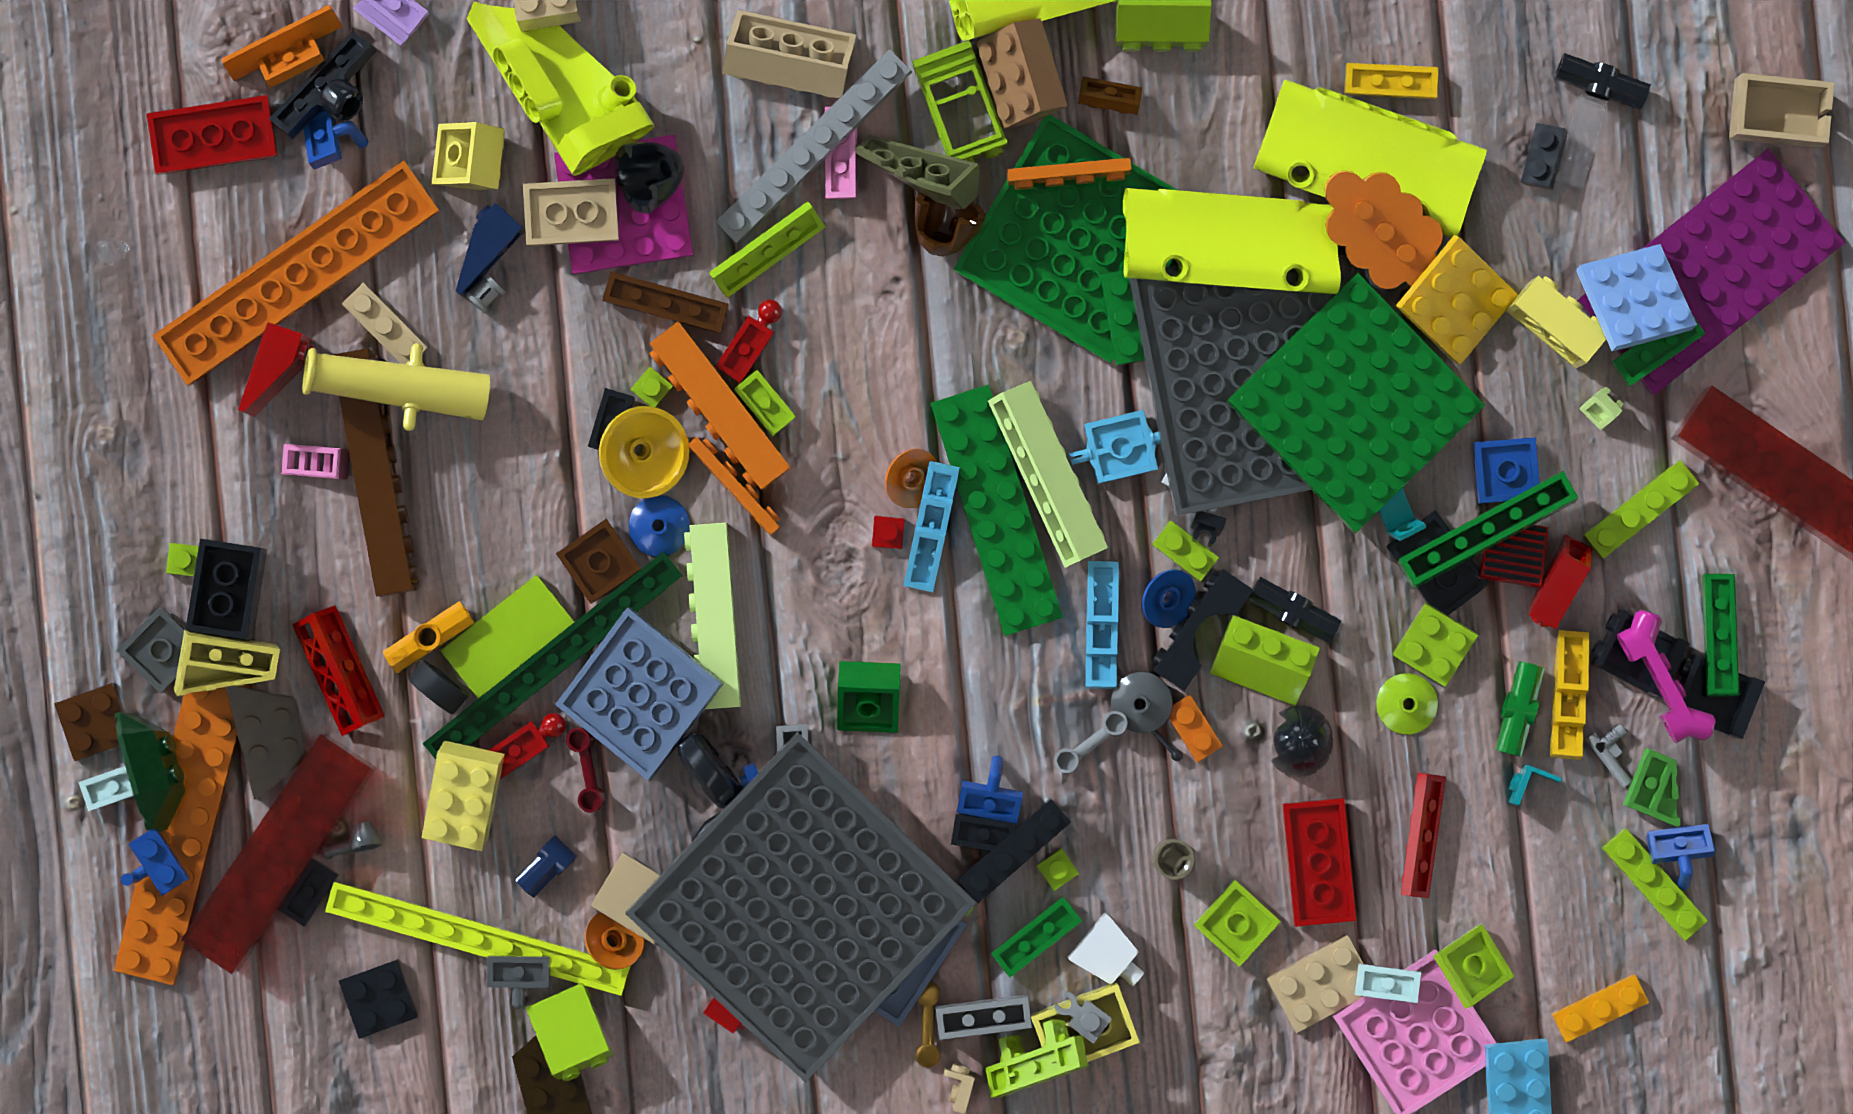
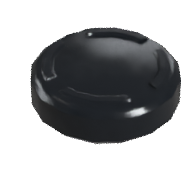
(709, 769)

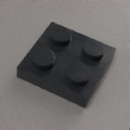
(378, 999)

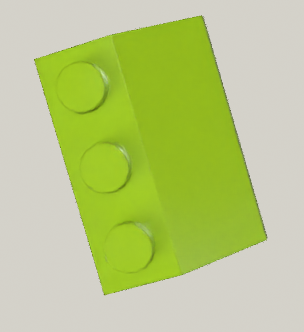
(1162, 24)
(1264, 660)

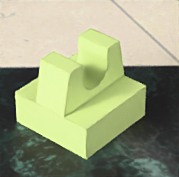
(1601, 408)

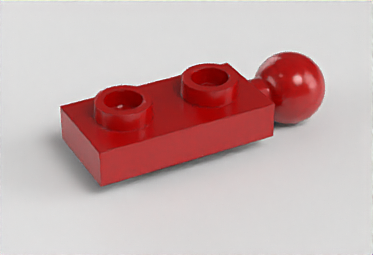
(749, 341)
(528, 742)

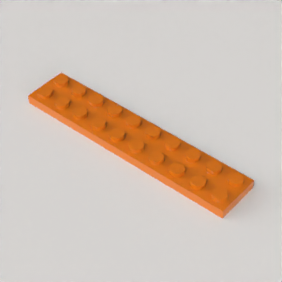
(296, 273)
(156, 923)

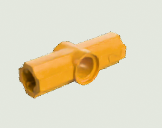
(411, 647)

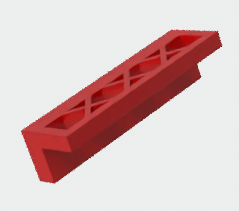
(341, 667)

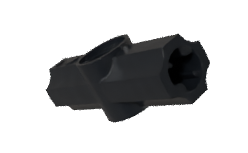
(1602, 81)
(1294, 610)

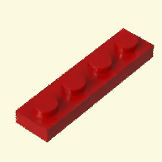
(1423, 835)

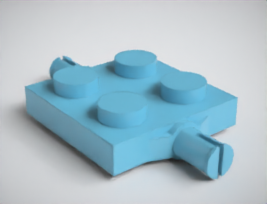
(1119, 447)

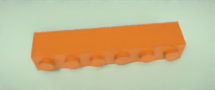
(720, 406)

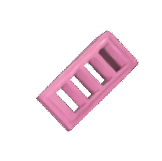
(333, 457)

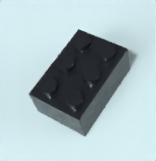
(226, 589)

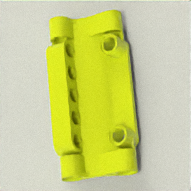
(1343, 133)
(1229, 240)

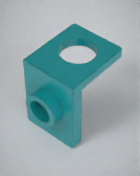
(1398, 517)
(1520, 781)

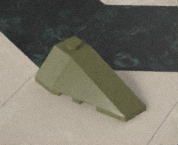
(931, 173)

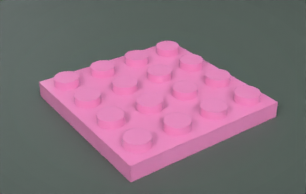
(1420, 1046)

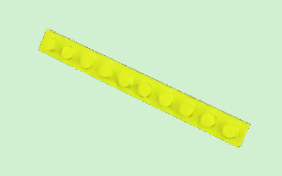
(470, 935)

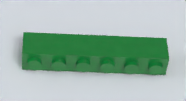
(1488, 530)

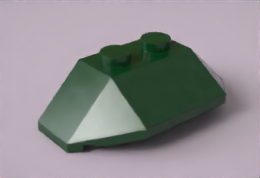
(151, 769)

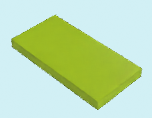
(507, 636)

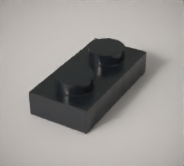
(1544, 156)
(611, 406)
(979, 832)
(309, 892)

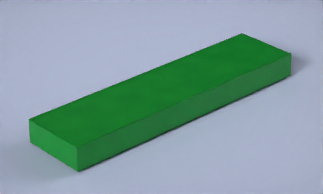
(1720, 635)

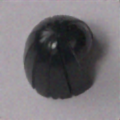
(648, 174)
(1302, 741)

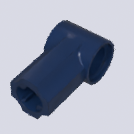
(550, 861)

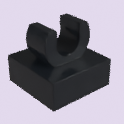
(1209, 524)

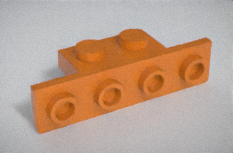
(285, 50)

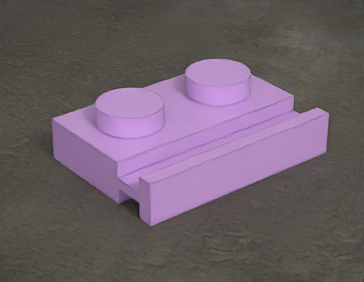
(393, 17)

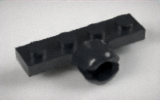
(326, 88)

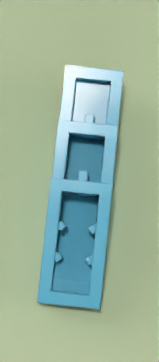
(931, 526)
(1101, 625)

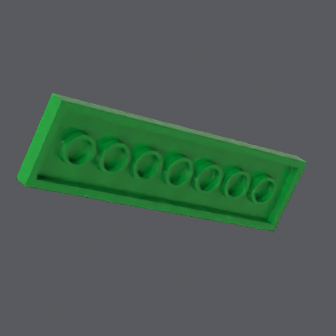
(996, 511)

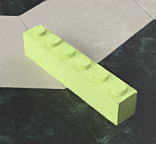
(1048, 474)
(714, 608)

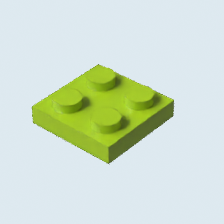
(1435, 644)
(1236, 923)
(1473, 966)

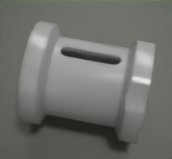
(475, 295)

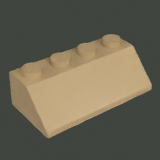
(789, 54)

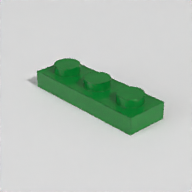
(1122, 318)
(1648, 356)
(1036, 937)

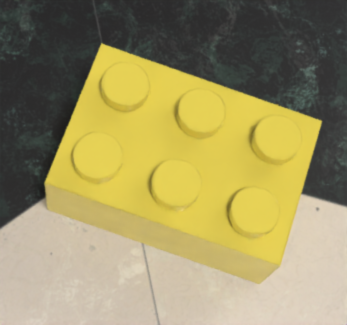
(1557, 321)
(462, 795)
(1117, 1034)

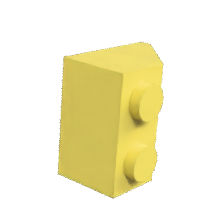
(468, 156)

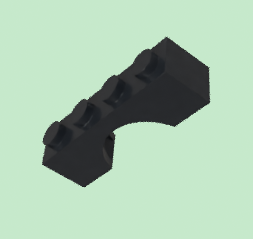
(1223, 596)
(1014, 850)

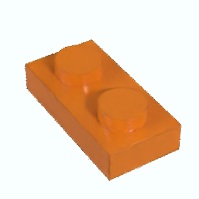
(1193, 728)

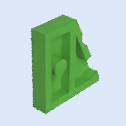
(1655, 788)

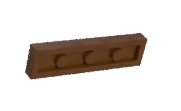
(665, 302)

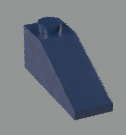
(488, 243)

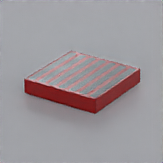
(1518, 558)

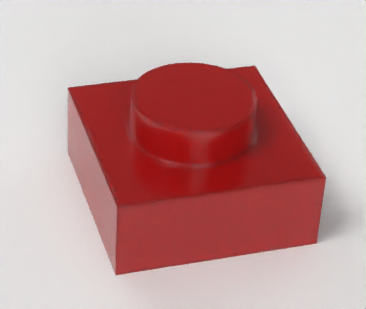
(888, 532)

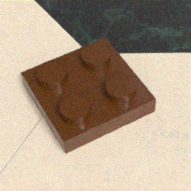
(598, 561)
(90, 721)

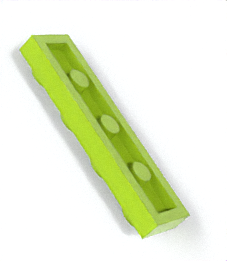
(767, 249)
(1640, 509)
(1654, 884)

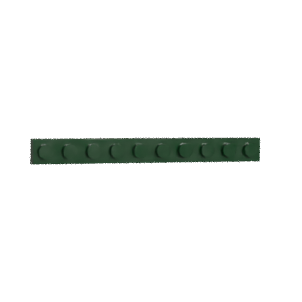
(556, 656)

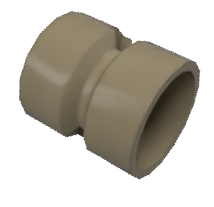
(1173, 858)

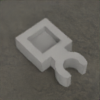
(1086, 1019)

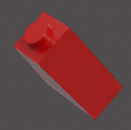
(1561, 582)

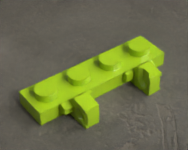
(1023, 1070)

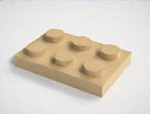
(571, 212)
(1317, 984)

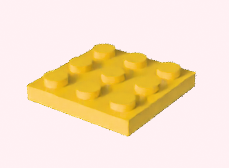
(1457, 300)

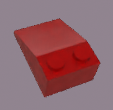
(275, 365)

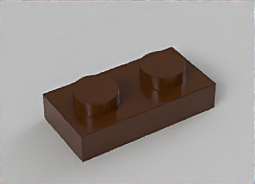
(1110, 95)

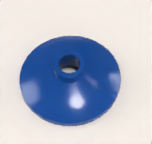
(675, 524)
(1168, 609)

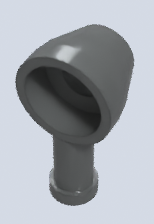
(362, 838)

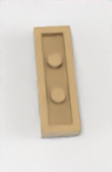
(382, 323)

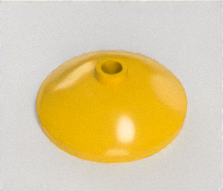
(661, 460)

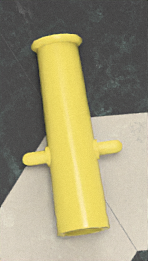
(401, 385)

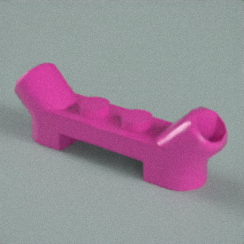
(1679, 720)

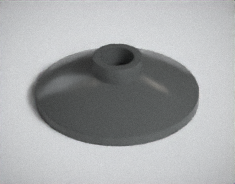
(1152, 691)

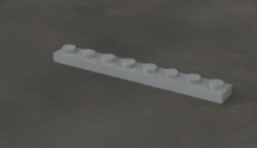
(814, 146)

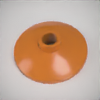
(909, 491)
(627, 943)

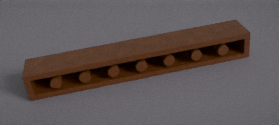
(378, 492)

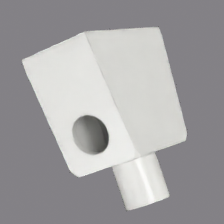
(1107, 953)

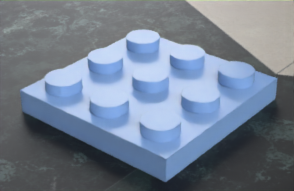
(1636, 297)

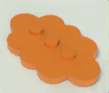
(1381, 227)

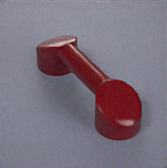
(582, 741)

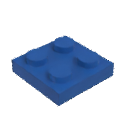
(1505, 468)

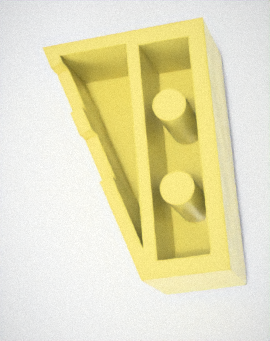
(223, 661)

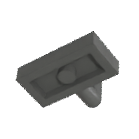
(518, 974)

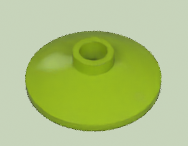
(1391, 708)

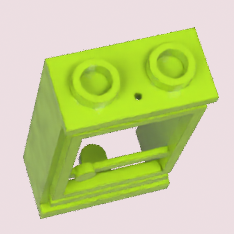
(947, 65)

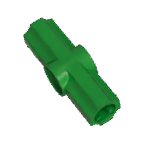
(1520, 708)

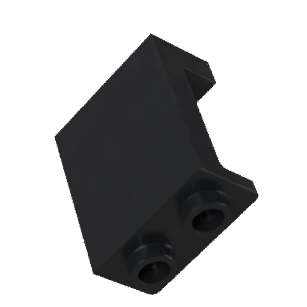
(1612, 659)
(1730, 713)

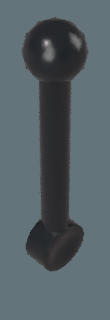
(1176, 754)

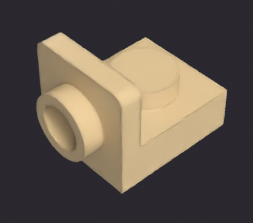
(960, 1093)

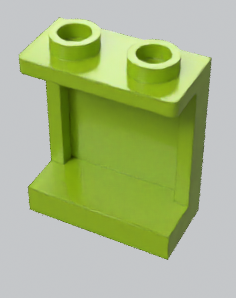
(569, 1032)

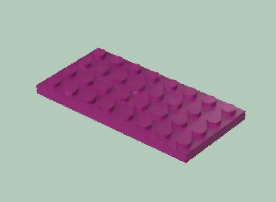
(1739, 255)

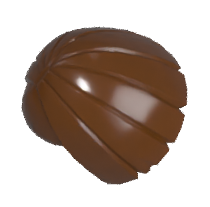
(945, 229)

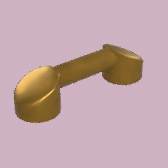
(928, 1054)

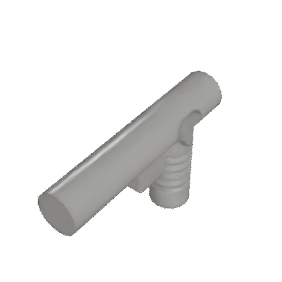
(1610, 752)

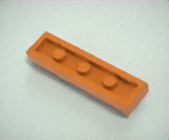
(1056, 174)
(743, 494)

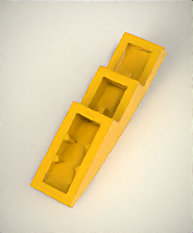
(1569, 695)

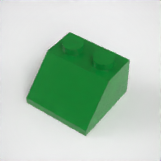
(868, 696)

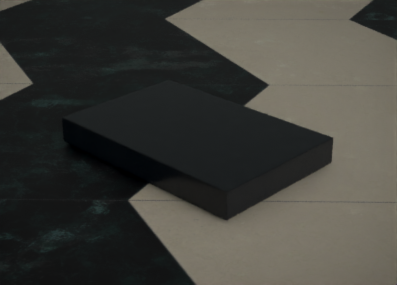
(1451, 588)

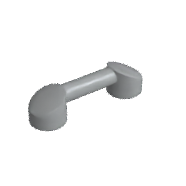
(1114, 725)

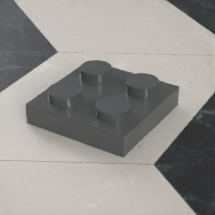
(155, 649)

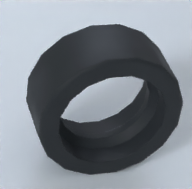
(438, 687)

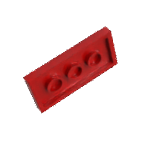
(212, 135)
(1318, 862)

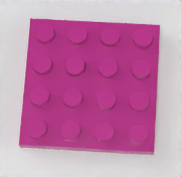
(642, 236)

